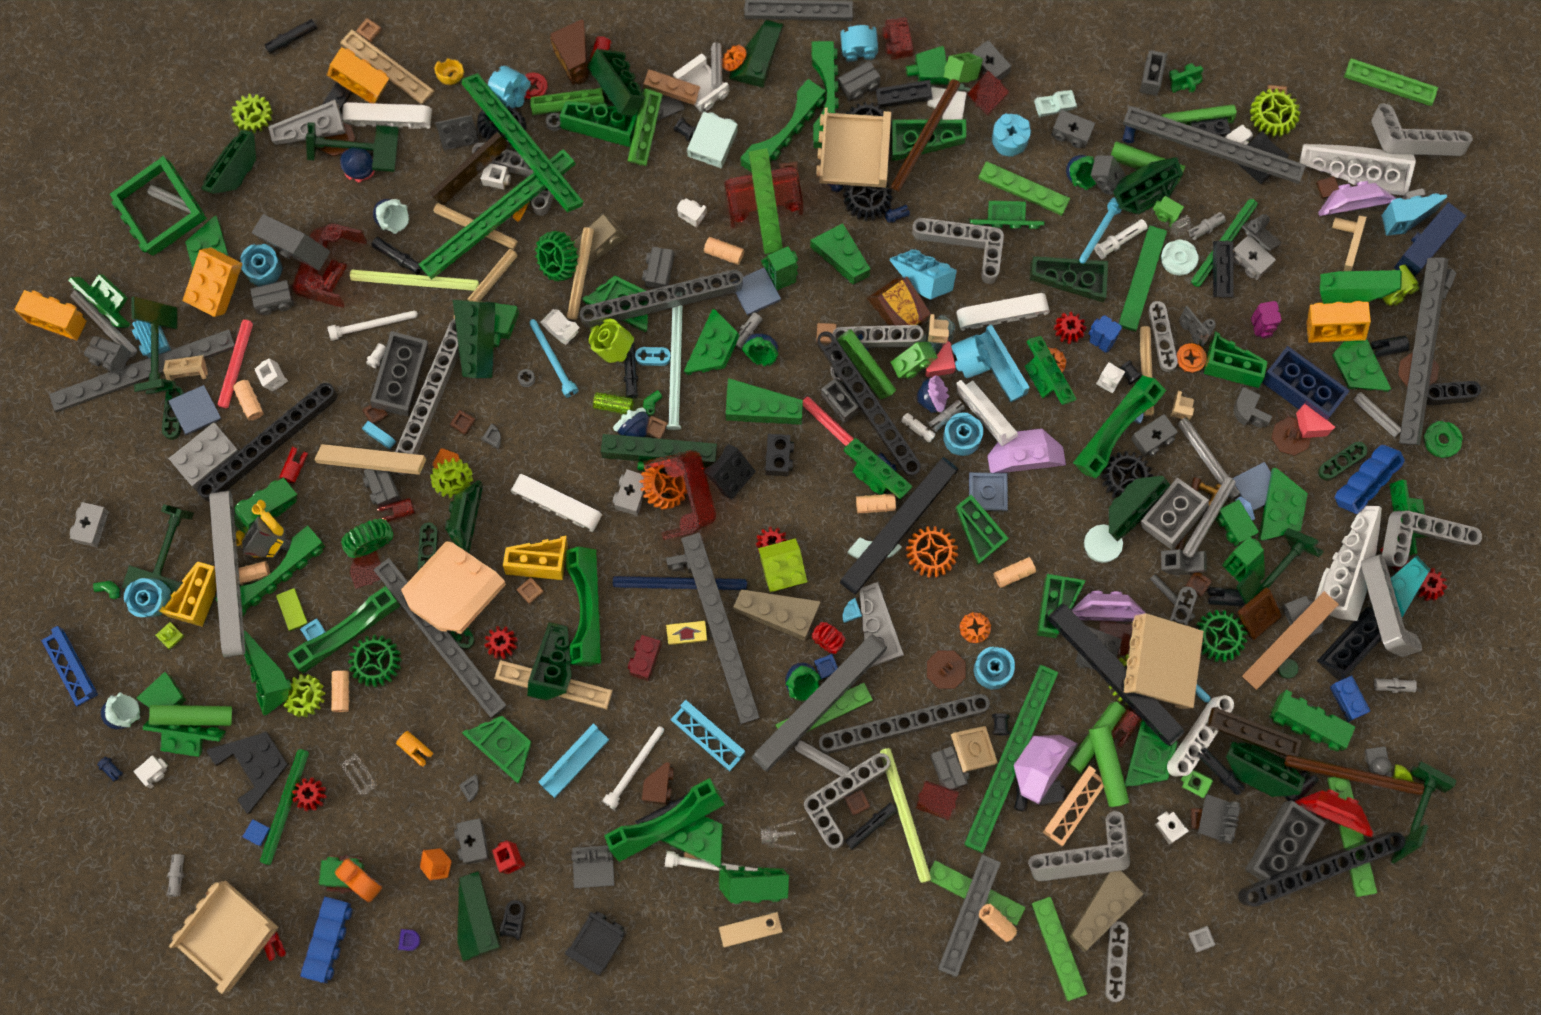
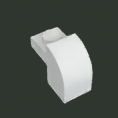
(559, 326)

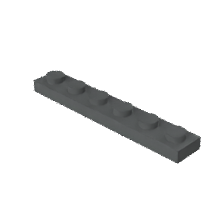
(799, 10)
(969, 915)

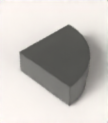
(492, 436)
(470, 787)

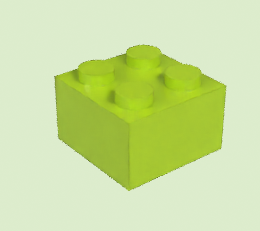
(782, 565)

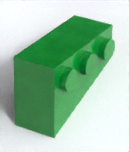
(842, 253)
(781, 267)
(1233, 363)
(980, 529)
(1056, 591)
(753, 885)

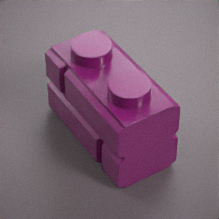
(1266, 319)

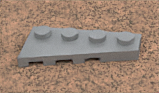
(326, 120)
(878, 622)

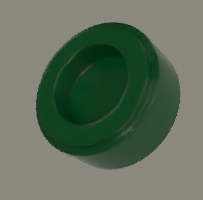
(1288, 669)

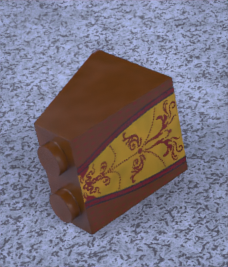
(572, 51)
(899, 303)

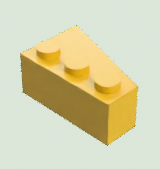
(537, 560)

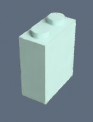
(712, 139)

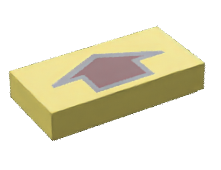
(686, 633)

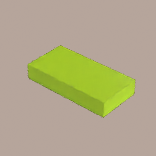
(292, 609)

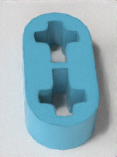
(653, 351)
(378, 435)

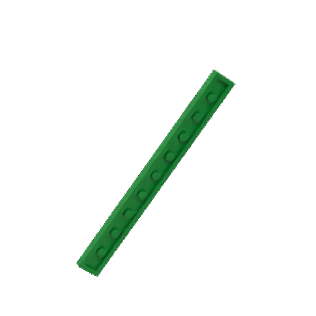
(522, 143)
(491, 219)
(1005, 772)

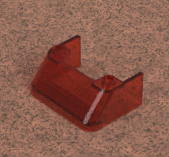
(741, 195)
(307, 281)
(691, 467)

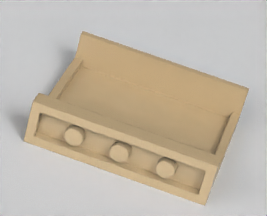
(854, 149)
(1163, 660)
(224, 935)

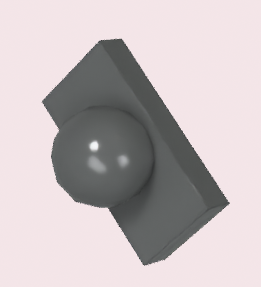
(1378, 762)

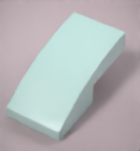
(1054, 104)

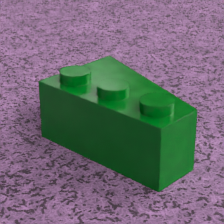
(277, 496)
(1245, 558)

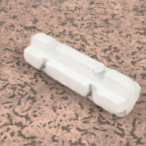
(918, 427)

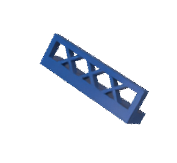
(74, 662)

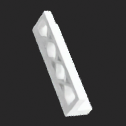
(986, 412)

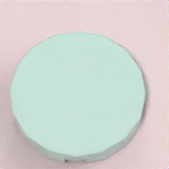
(1174, 259)
(1101, 545)

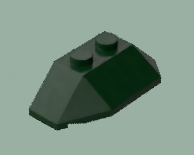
(232, 164)
(1148, 185)
(1134, 504)
(464, 515)
(1263, 770)

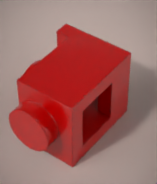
(501, 857)

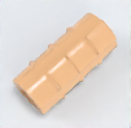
(724, 250)
(248, 400)
(875, 503)
(253, 572)
(1014, 572)
(340, 691)
(997, 922)

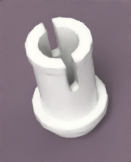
(376, 356)

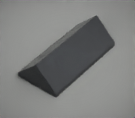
(1352, 645)

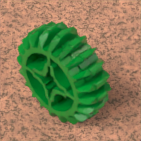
(556, 260)
(367, 538)
(1227, 640)
(385, 673)

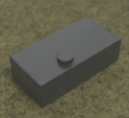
(290, 242)
(399, 373)
(1285, 842)

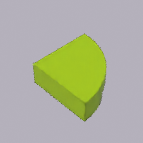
(1402, 773)

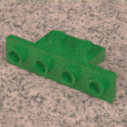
(1007, 213)
(104, 296)
(1046, 372)
(875, 471)
(1402, 502)
(184, 738)

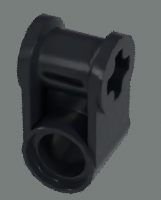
(513, 921)

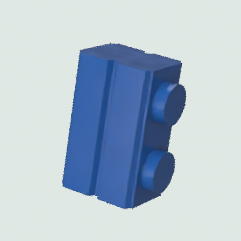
(1104, 333)
(1349, 698)

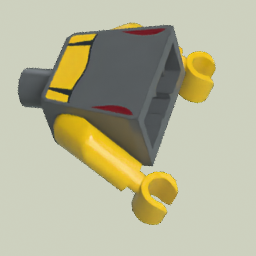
(264, 536)

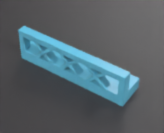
(1004, 366)
(713, 730)
(573, 761)

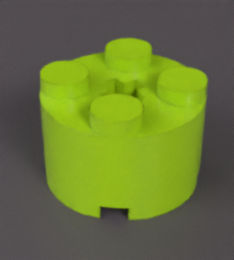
(1409, 285)
(611, 341)

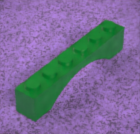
(823, 61)
(808, 99)
(1097, 452)
(302, 548)
(582, 567)
(322, 646)
(633, 838)

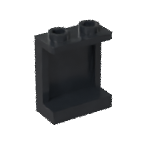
(596, 943)

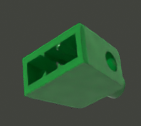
(929, 66)
(504, 321)
(162, 692)

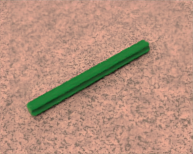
(1229, 235)
(284, 807)

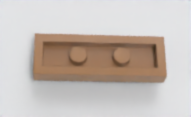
(671, 87)

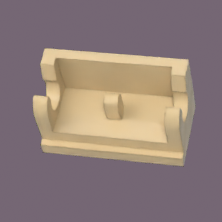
(185, 367)

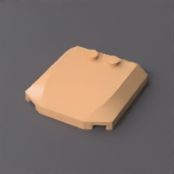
(451, 589)

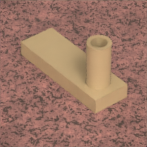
(1357, 229)
(750, 929)

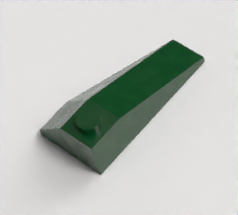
(758, 55)
(552, 665)
(475, 922)

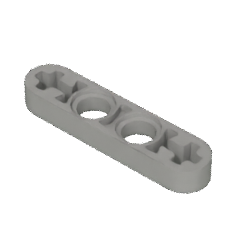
(1162, 336)
(1114, 961)

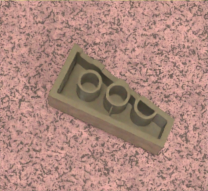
(779, 612)
(1109, 903)

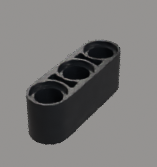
(1459, 390)

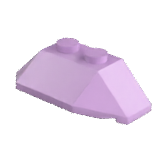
(1354, 198)
(1028, 451)
(1107, 607)
(1041, 764)

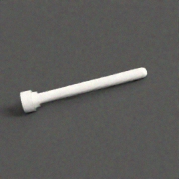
(337, 331)
(613, 797)
(673, 859)

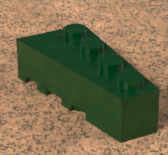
(616, 80)
(1072, 276)
(475, 336)

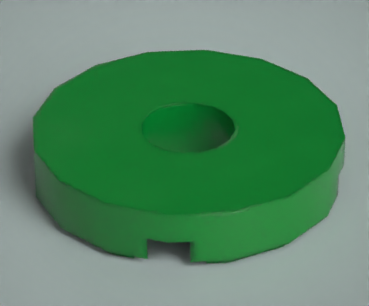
(1437, 448)

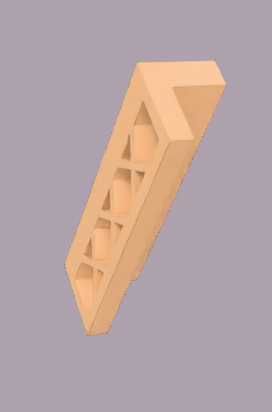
(1071, 798)

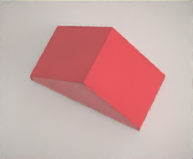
(943, 364)
(1312, 424)

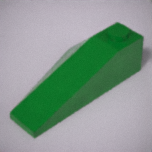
(1358, 285)
(269, 678)

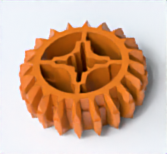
(658, 483)
(940, 549)

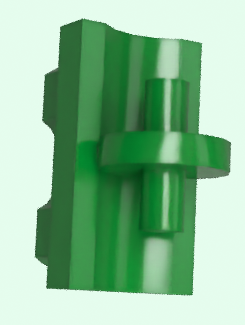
(1186, 80)

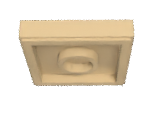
(974, 749)

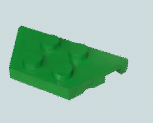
(206, 237)
(618, 288)
(713, 345)
(1360, 366)
(1283, 506)
(502, 744)
(1148, 758)
(700, 840)

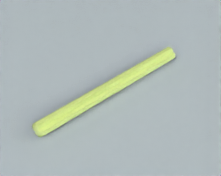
(414, 280)
(906, 818)

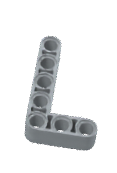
(1416, 141)
(523, 169)
(965, 239)
(886, 341)
(1427, 528)
(1386, 609)
(841, 793)
(1086, 860)

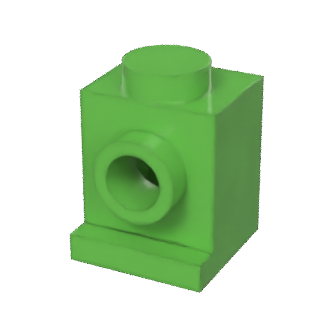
(1167, 210)
(1202, 789)

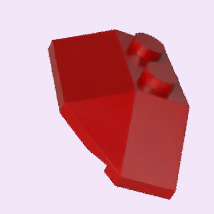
(1337, 810)

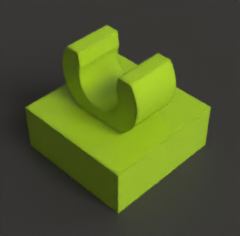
(169, 635)

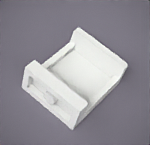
(699, 74)

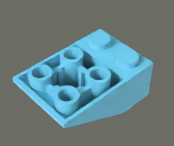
(1405, 214)
(925, 273)

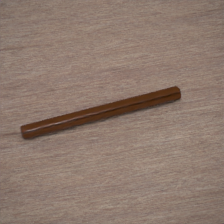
(925, 135)
(1354, 775)

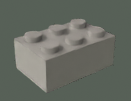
(203, 455)
(1175, 513)

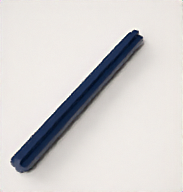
(674, 583)

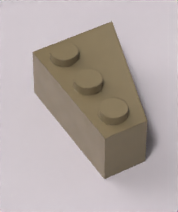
(605, 237)

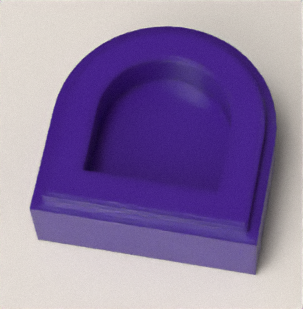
(409, 940)

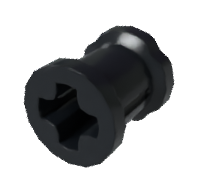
(684, 129)
(1130, 372)
(1000, 724)

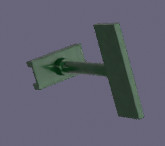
(384, 146)
(156, 315)
(134, 573)
(1250, 585)
(1432, 779)

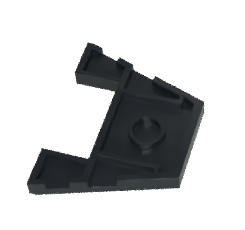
(259, 760)

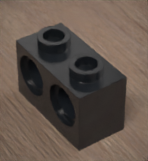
(774, 455)

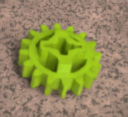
(256, 118)
(451, 477)
(304, 696)

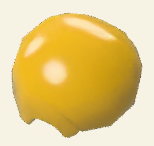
(444, 69)

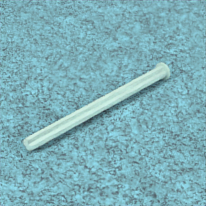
(675, 367)

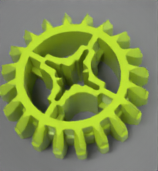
(1286, 107)

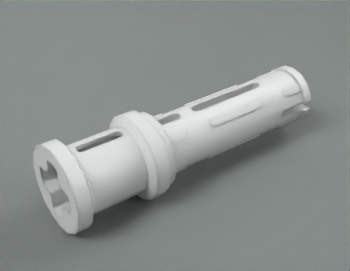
(1113, 242)

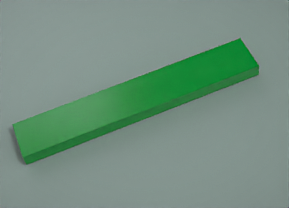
(1142, 278)

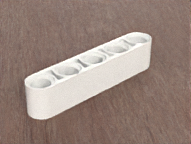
(387, 114)
(1003, 310)
(553, 500)
(1193, 740)

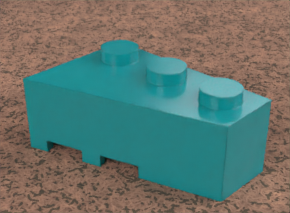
(1408, 582)

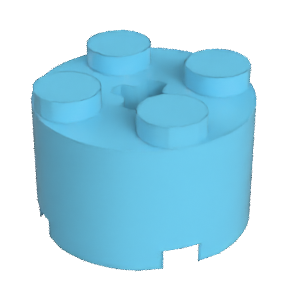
(859, 42)
(509, 86)
(1011, 125)
(261, 264)
(971, 356)
(961, 444)
(136, 600)
(995, 657)

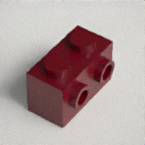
(645, 657)

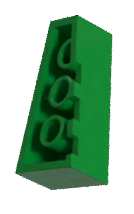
(598, 122)
(906, 132)
(761, 405)
(1311, 721)

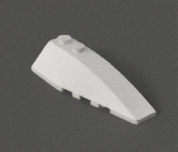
(1361, 164)
(1345, 578)

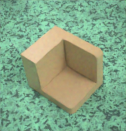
(938, 330)
(1182, 407)

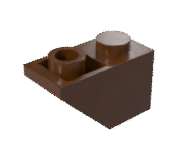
(656, 785)

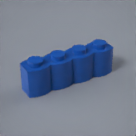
(1371, 476)
(326, 939)

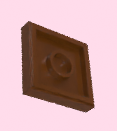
(1259, 613)

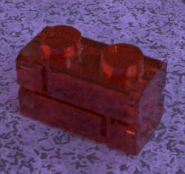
(898, 38)

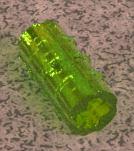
(612, 403)

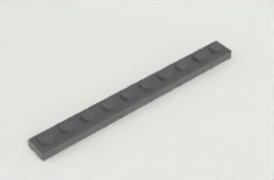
(1214, 144)
(1423, 351)
(137, 372)
(720, 628)
(444, 644)

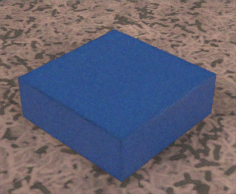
(826, 666)
(256, 832)

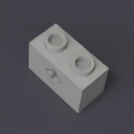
(1248, 249)
(624, 502)
(91, 533)

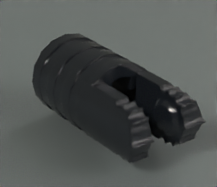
(1390, 346)
(1225, 597)
(1308, 784)

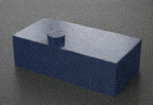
(1431, 239)
(1304, 383)

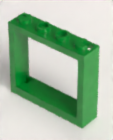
(176, 231)

